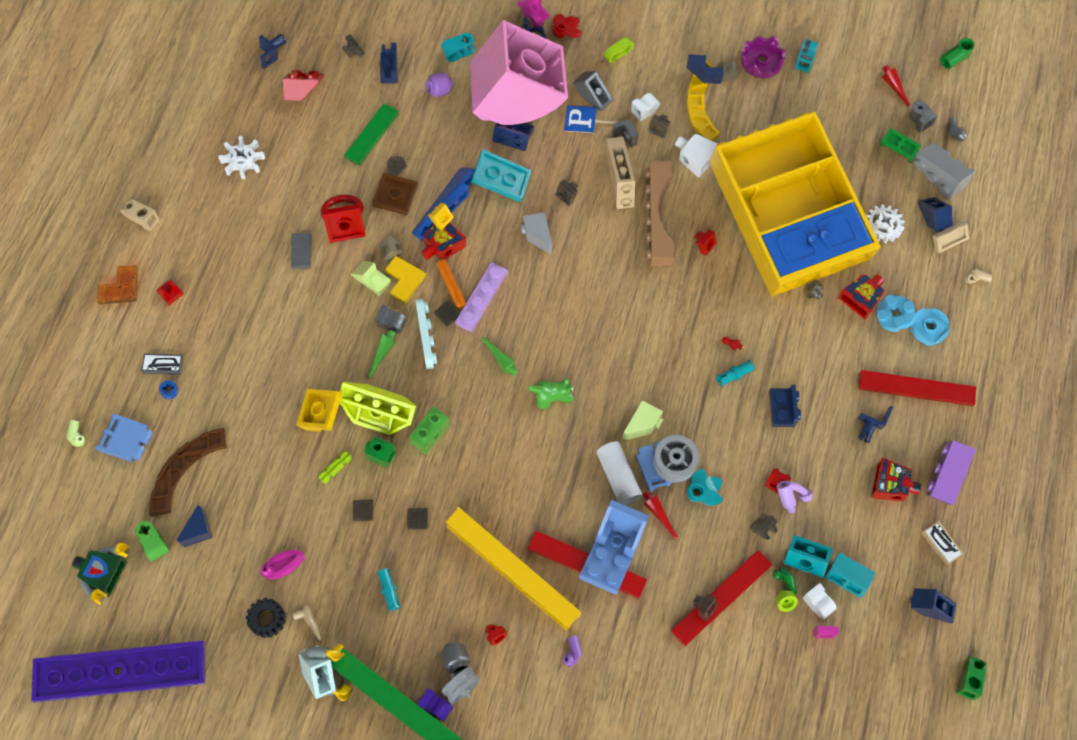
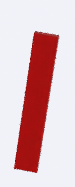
(917, 388)
(576, 558)
(725, 596)

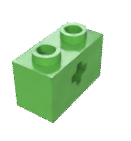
(429, 430)

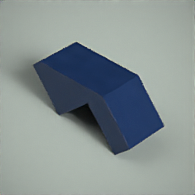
(697, 66)

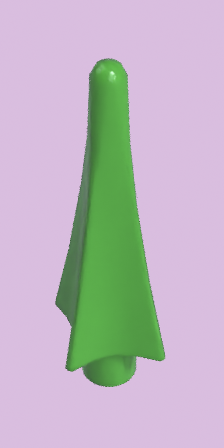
(384, 347)
(504, 361)

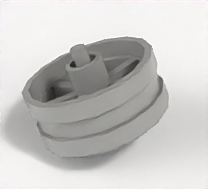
(461, 685)

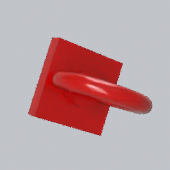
(345, 221)

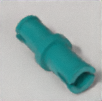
(735, 373)
(388, 589)

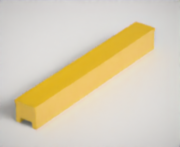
(513, 569)

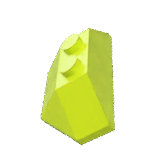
(376, 407)

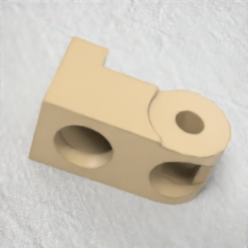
(140, 214)

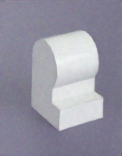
(646, 105)
(820, 602)

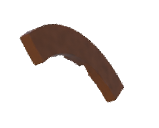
(178, 464)

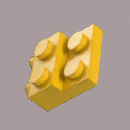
(318, 410)

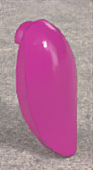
(282, 564)

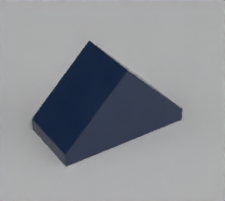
(196, 529)

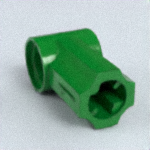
(958, 53)

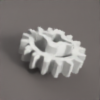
(884, 223)

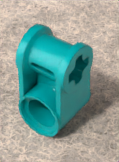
(457, 48)

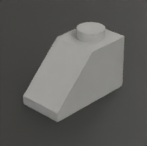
(537, 231)

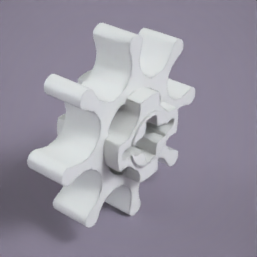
(241, 157)

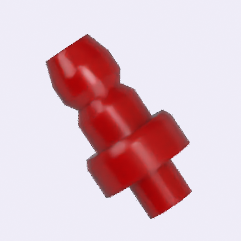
(734, 344)

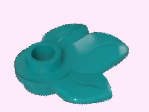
(707, 488)

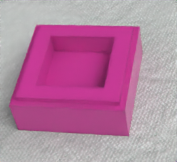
(826, 632)

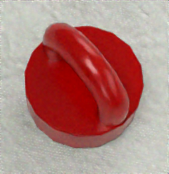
(497, 634)

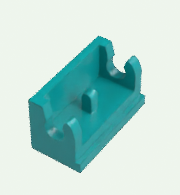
(850, 575)

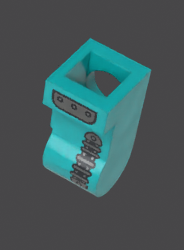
(806, 55)

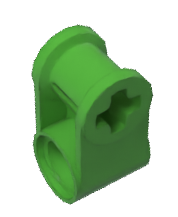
(152, 543)

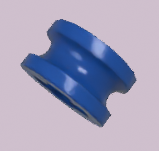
(164, 385)

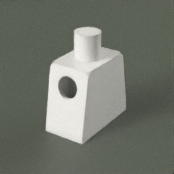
(696, 153)

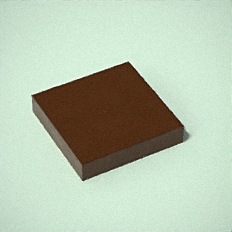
(395, 194)

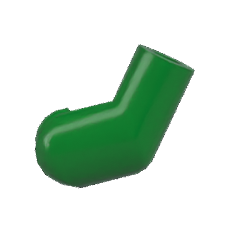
(788, 578)

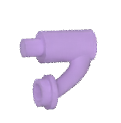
(787, 496)

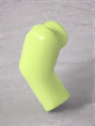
(73, 435)

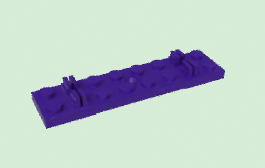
(95, 672)

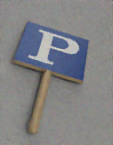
(582, 119)

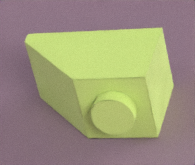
(643, 422)

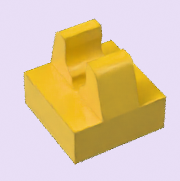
(441, 216)

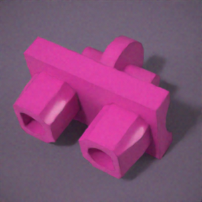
(534, 11)

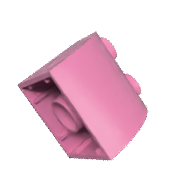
(517, 76)

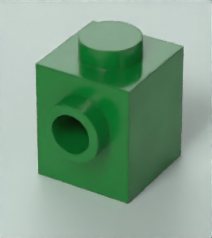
(380, 451)

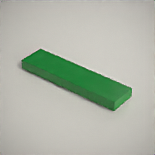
(371, 134)

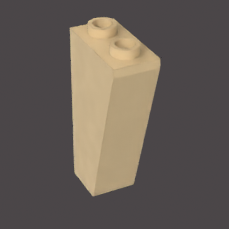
(620, 173)

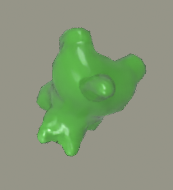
(548, 392)

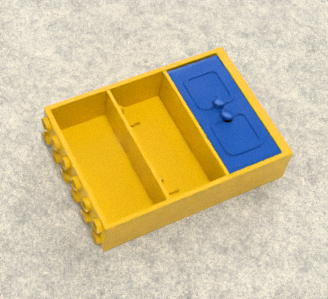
(793, 203)

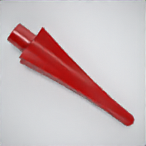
(893, 80)
(654, 505)

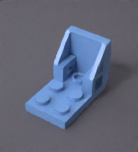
(614, 547)

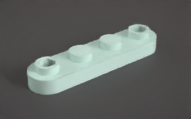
(427, 341)

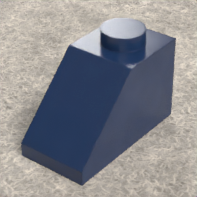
(936, 213)
(933, 604)

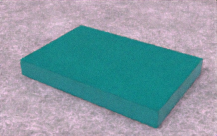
(501, 175)

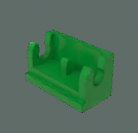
(900, 144)

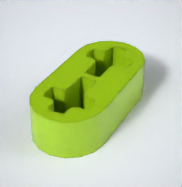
(618, 49)

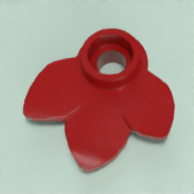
(566, 26)

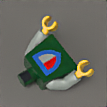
(101, 570)

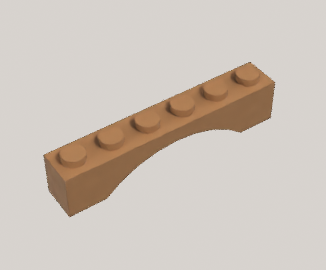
(661, 245)

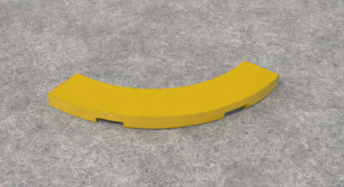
(696, 109)

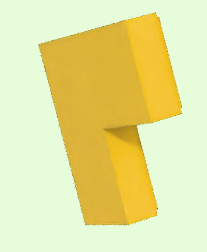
(408, 276)

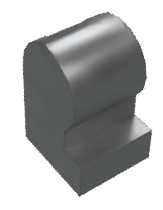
(922, 115)
(390, 319)

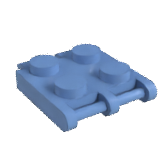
(125, 439)
(645, 461)

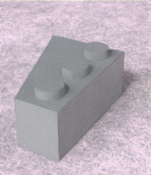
(942, 170)

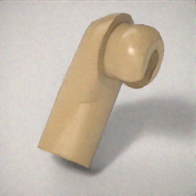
(976, 275)

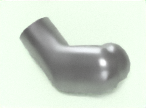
(954, 131)

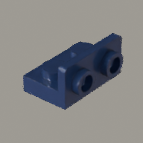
(513, 135)
(784, 406)

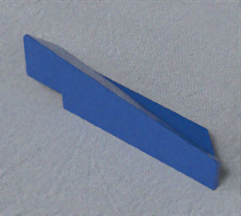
(452, 196)

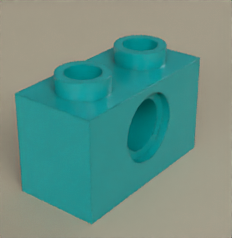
(808, 556)

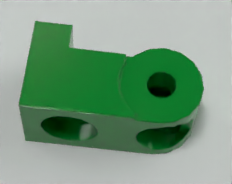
(972, 678)

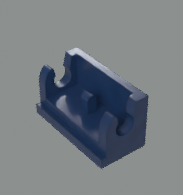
(389, 64)

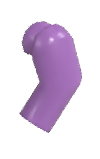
(574, 653)

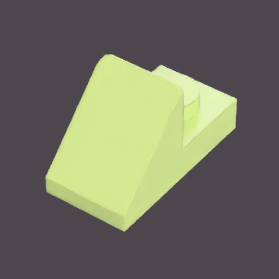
(371, 277)

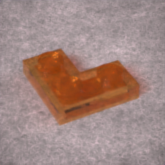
(123, 291)

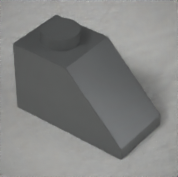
(593, 89)

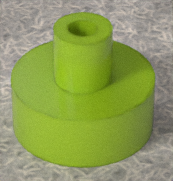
(786, 601)

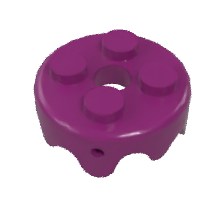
(766, 48)

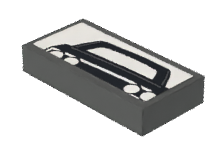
(162, 364)

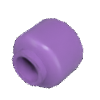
(439, 84)

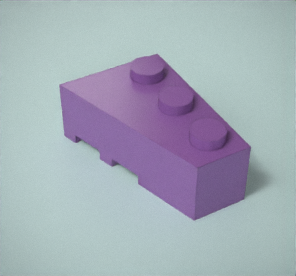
(950, 472)

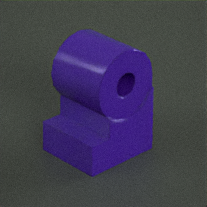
(435, 705)

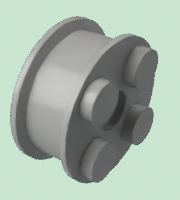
(675, 469)

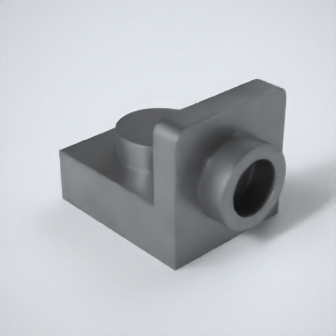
(627, 130)

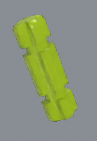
(334, 467)

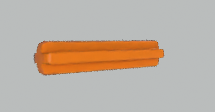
(451, 284)

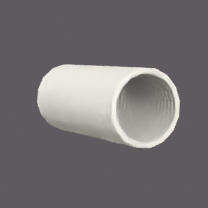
(619, 473)

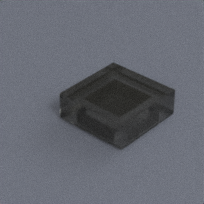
(447, 313)
(363, 510)
(417, 518)

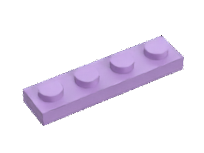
(481, 297)

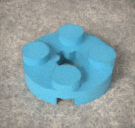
(901, 321)
(928, 336)

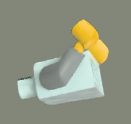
(318, 671)

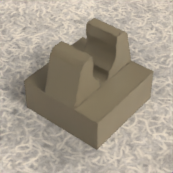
(729, 70)
(388, 248)

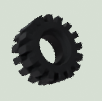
(257, 609)

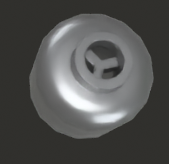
(455, 657)

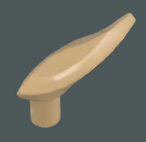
(309, 618)

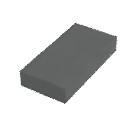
(301, 251)

